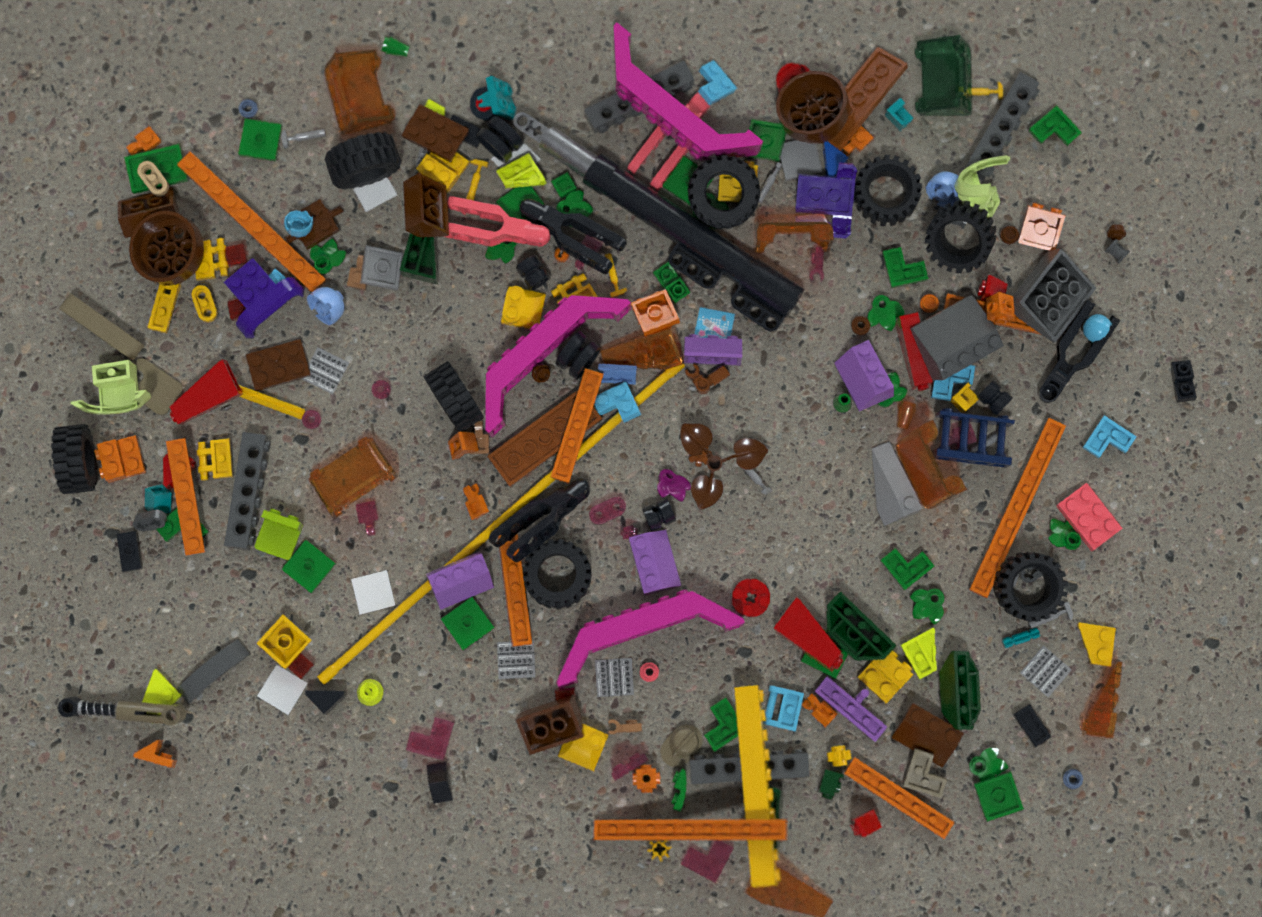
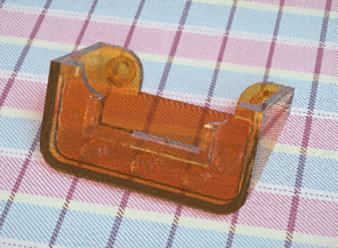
(356, 91)
(814, 224)
(923, 469)
(351, 476)

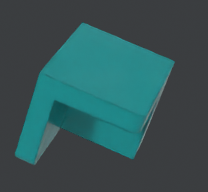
(898, 115)
(158, 498)

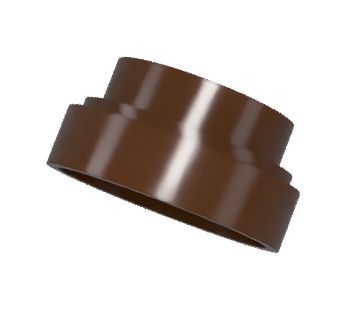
(806, 90)
(148, 240)

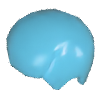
(298, 223)
(1096, 327)

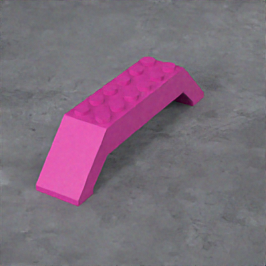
(669, 113)
(539, 344)
(640, 623)

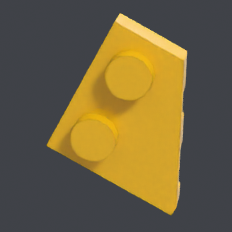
(1098, 643)

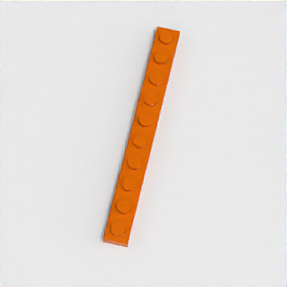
(251, 222)
(1017, 507)
(691, 829)

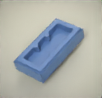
(618, 373)

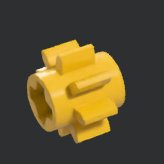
(839, 756)
(656, 853)

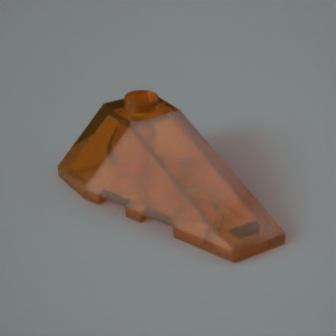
(651, 351)
(1100, 718)
(792, 895)

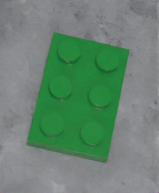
(164, 159)

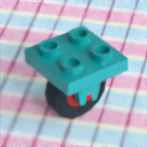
(493, 100)

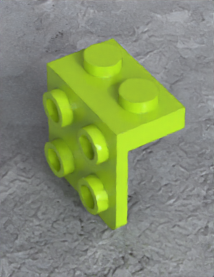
(278, 534)

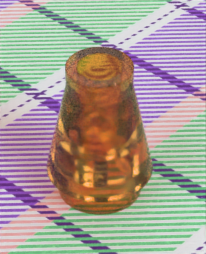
(905, 414)

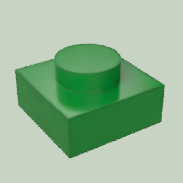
(563, 185)

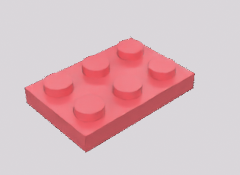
(1089, 517)

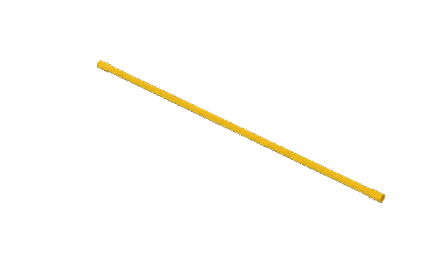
(332, 670)

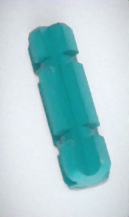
(1021, 637)

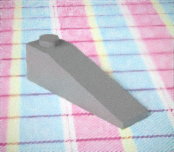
(893, 489)

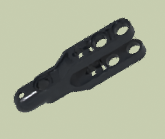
(553, 219)
(1062, 370)
(556, 505)

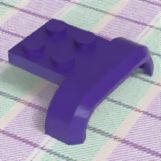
(829, 196)
(259, 295)

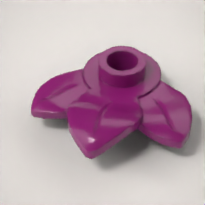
(672, 484)

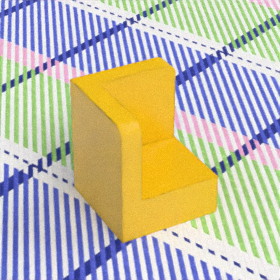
(964, 399)

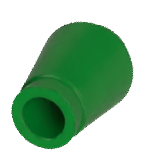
(394, 47)
(839, 405)

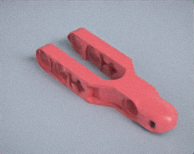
(699, 108)
(513, 229)

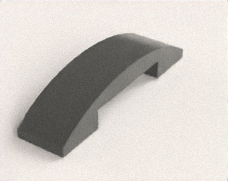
(212, 670)

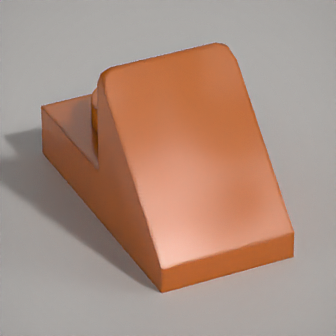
(462, 444)
(151, 754)

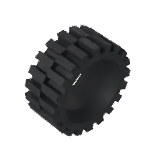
(887, 168)
(950, 255)
(453, 396)
(74, 459)
(1053, 586)
(575, 591)

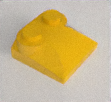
(522, 307)
(284, 641)
(585, 750)

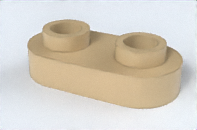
(153, 179)

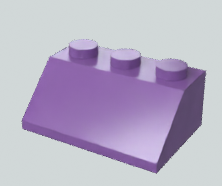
(712, 350)
(864, 376)
(654, 562)
(460, 580)

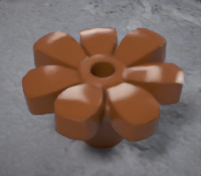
(700, 458)

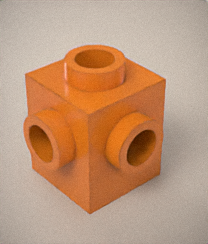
(1000, 308)
(654, 778)

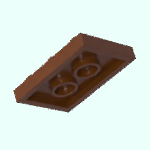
(435, 133)
(278, 365)

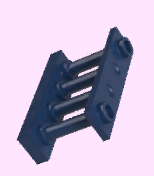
(962, 454)

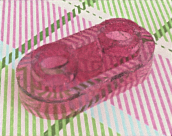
(607, 511)

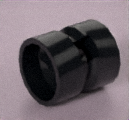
(532, 272)
(994, 397)
(659, 514)

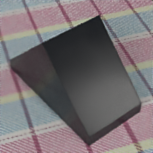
(325, 700)
(439, 782)

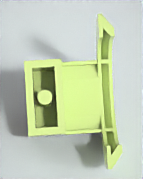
(971, 190)
(117, 389)

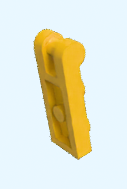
(163, 308)

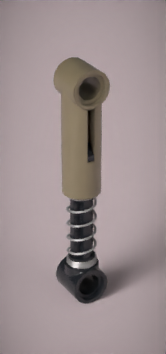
(124, 711)

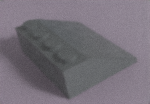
(1052, 294)
(955, 338)

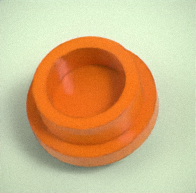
(929, 303)

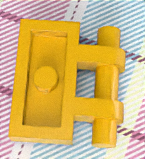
(208, 267)
(576, 281)
(221, 459)

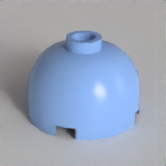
(943, 188)
(327, 304)

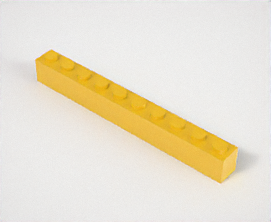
(756, 781)

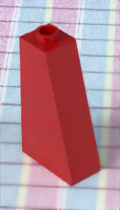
(915, 365)
(208, 393)
(806, 634)

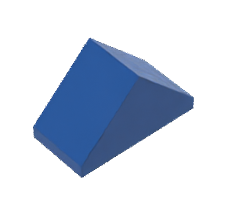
(831, 158)

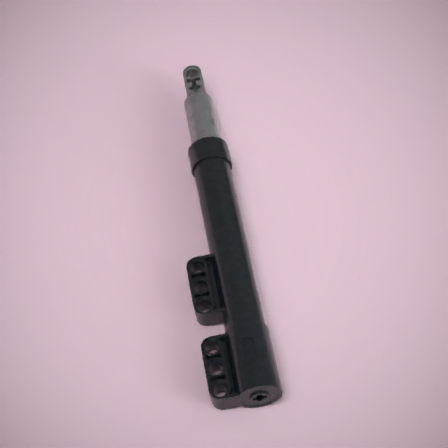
(695, 241)

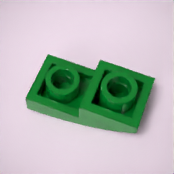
(671, 282)
(680, 784)

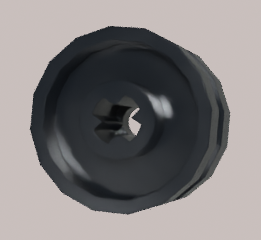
(499, 139)
(578, 355)

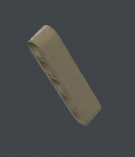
(101, 327)

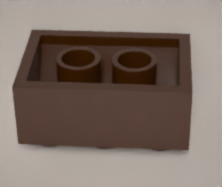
(425, 207)
(135, 209)
(551, 724)
(928, 733)

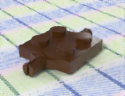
(323, 224)

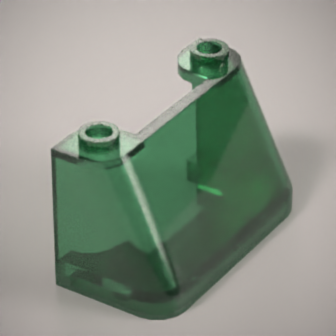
(945, 76)

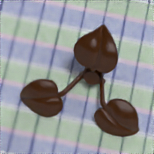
(695, 439)

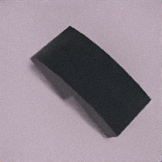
(1183, 381)

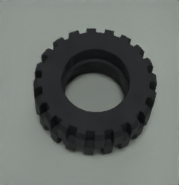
(362, 160)
(723, 218)

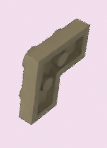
(920, 779)

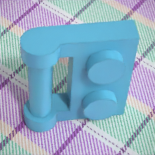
(789, 708)

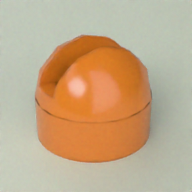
(564, 257)

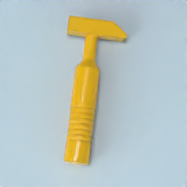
(986, 91)
(476, 177)
(614, 279)

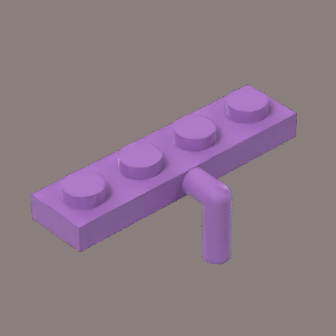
(851, 708)

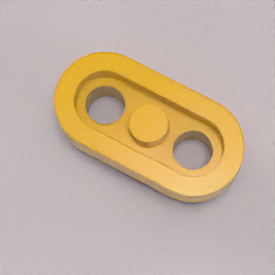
(205, 304)

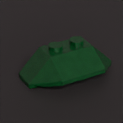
(855, 631)
(960, 690)

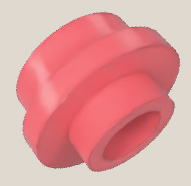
(654, 676)

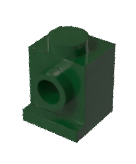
(830, 784)

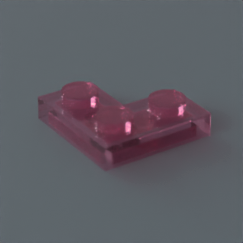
(435, 744)
(621, 770)
(710, 865)

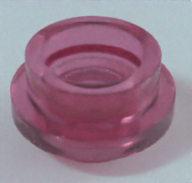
(381, 395)
(311, 413)
(629, 531)

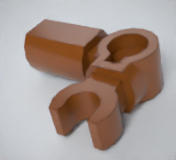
(703, 384)

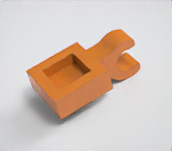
(145, 140)
(858, 141)
(475, 505)
(821, 711)

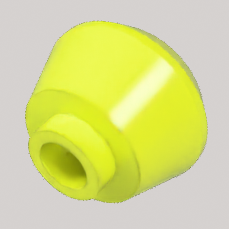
(373, 696)

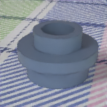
(248, 103)
(1079, 779)

